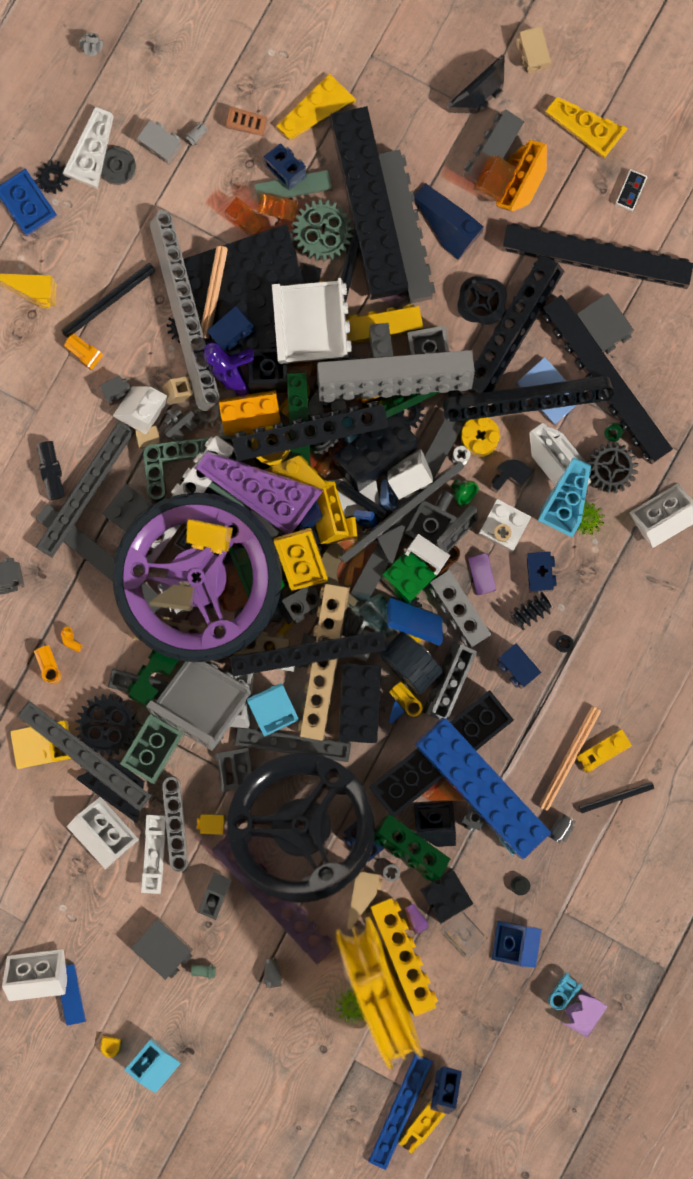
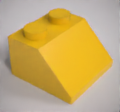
(208, 535)

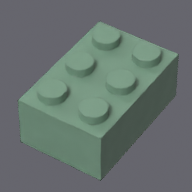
(152, 749)

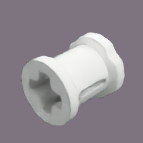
(460, 450)

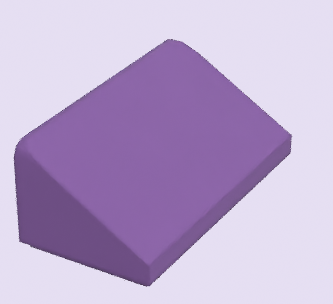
(482, 574)

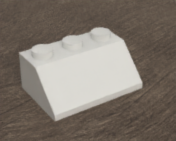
(664, 515)
(102, 832)
(35, 975)

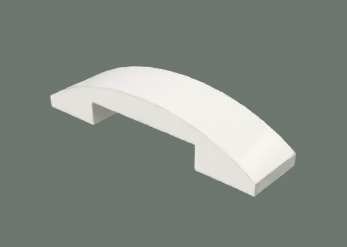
(154, 854)

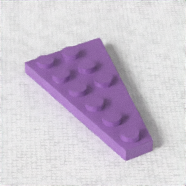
(271, 495)

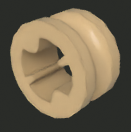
(498, 536)

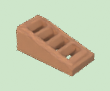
(248, 115)

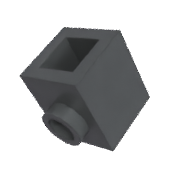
(472, 820)

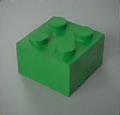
(408, 577)

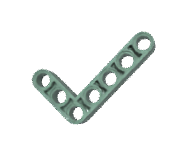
(162, 457)

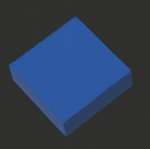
(365, 518)

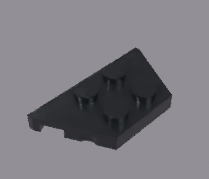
(110, 796)

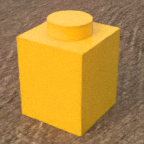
(211, 824)

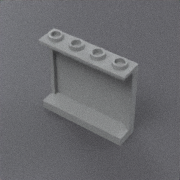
(201, 702)

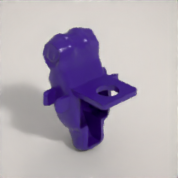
(228, 367)

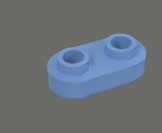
(388, 498)

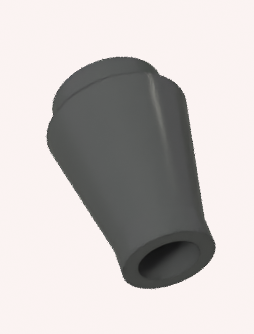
(272, 974)

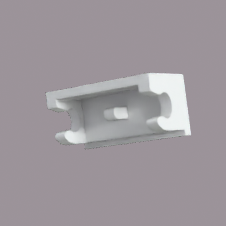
(428, 552)

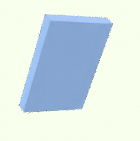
(544, 374)

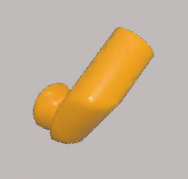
(68, 639)

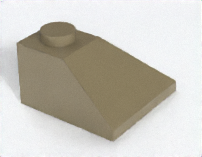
(176, 597)

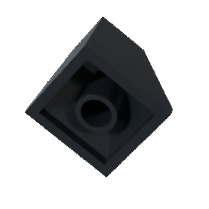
(436, 823)

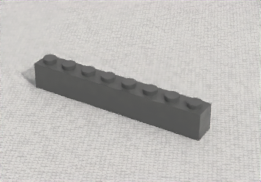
(405, 223)

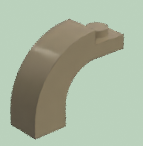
(331, 564)

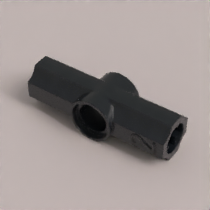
(50, 470)

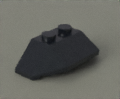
(481, 90)

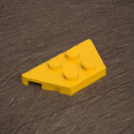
(299, 470)

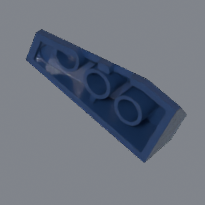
(451, 224)

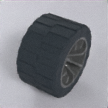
(411, 662)

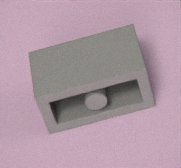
(159, 141)

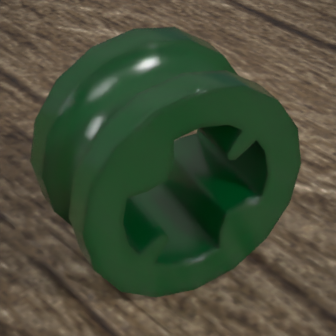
(613, 426)

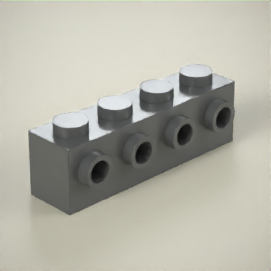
(495, 143)

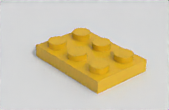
(301, 559)

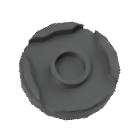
(118, 166)

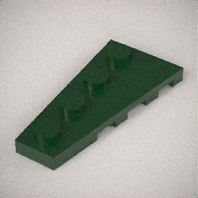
(398, 403)

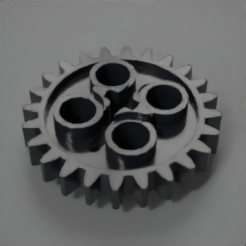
(108, 707)

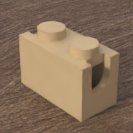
(534, 49)

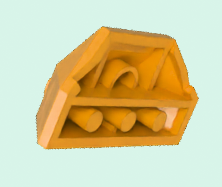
(530, 169)

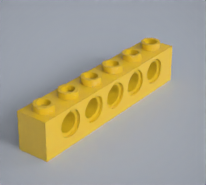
(418, 1004)

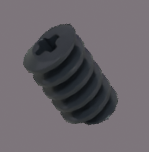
(531, 611)

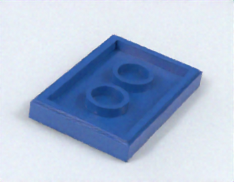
(26, 202)
(414, 621)

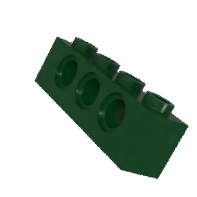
(420, 848)

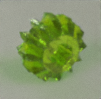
(594, 523)
(347, 1011)

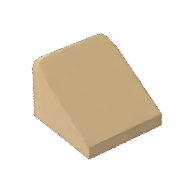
(150, 438)

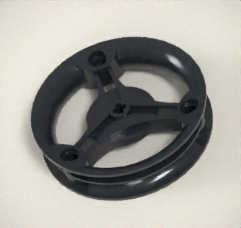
(288, 834)

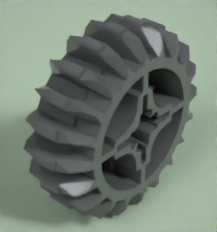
(620, 468)

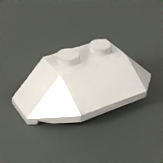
(552, 451)

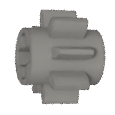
(91, 44)

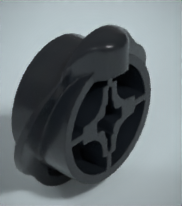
(497, 289)

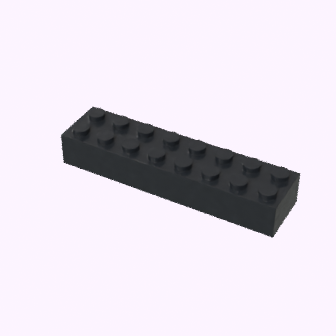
(417, 774)

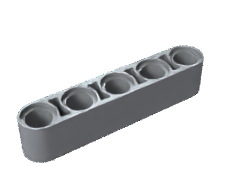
(171, 833)

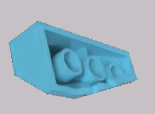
(566, 501)

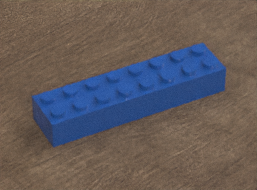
(482, 788)

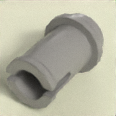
(197, 132)

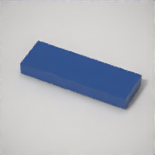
(72, 999)

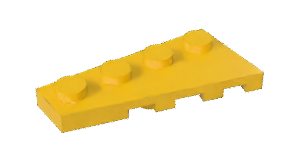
(324, 99)
(592, 130)

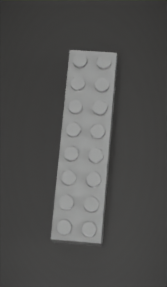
(395, 376)

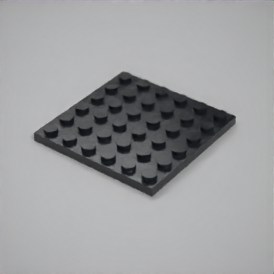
(247, 282)

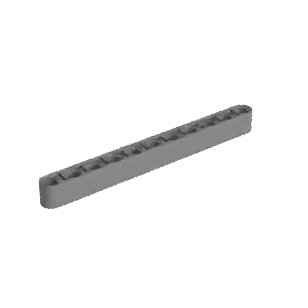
(186, 301)

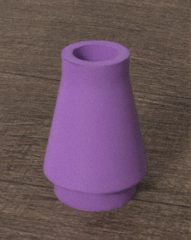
(416, 920)

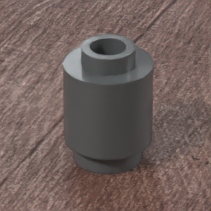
(562, 828)

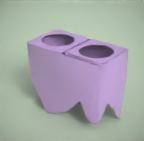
(585, 1013)

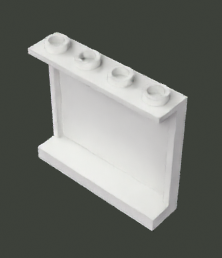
(311, 321)

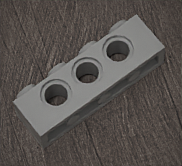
(448, 581)

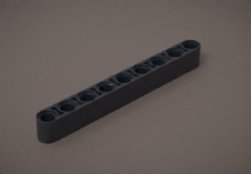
(538, 401)

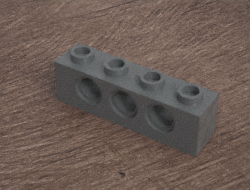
(449, 681)

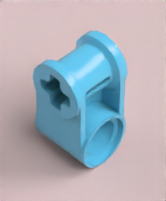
(564, 991)

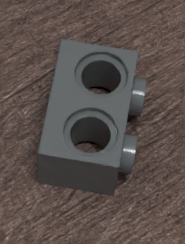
(299, 601)

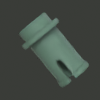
(203, 971)

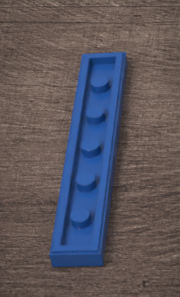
(400, 1111)

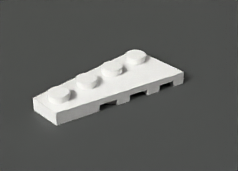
(89, 154)

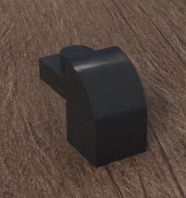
(512, 470)

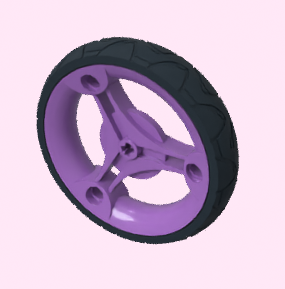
(206, 645)

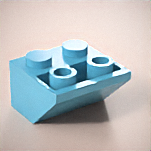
(272, 709)
(152, 1065)

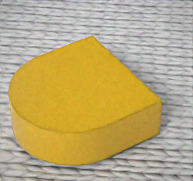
(110, 1046)

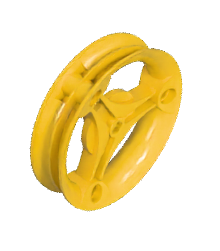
(379, 994)

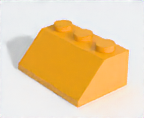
(249, 412)

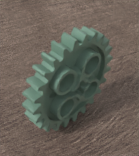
(319, 247)

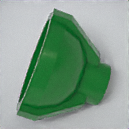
(464, 491)

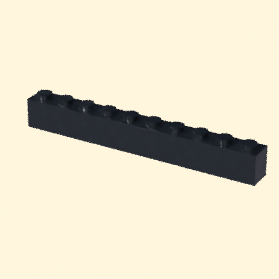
(598, 256)
(596, 364)

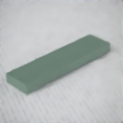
(313, 183)

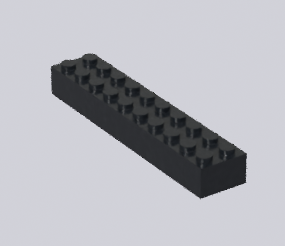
(368, 203)

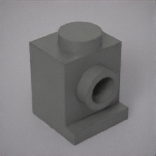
(115, 389)

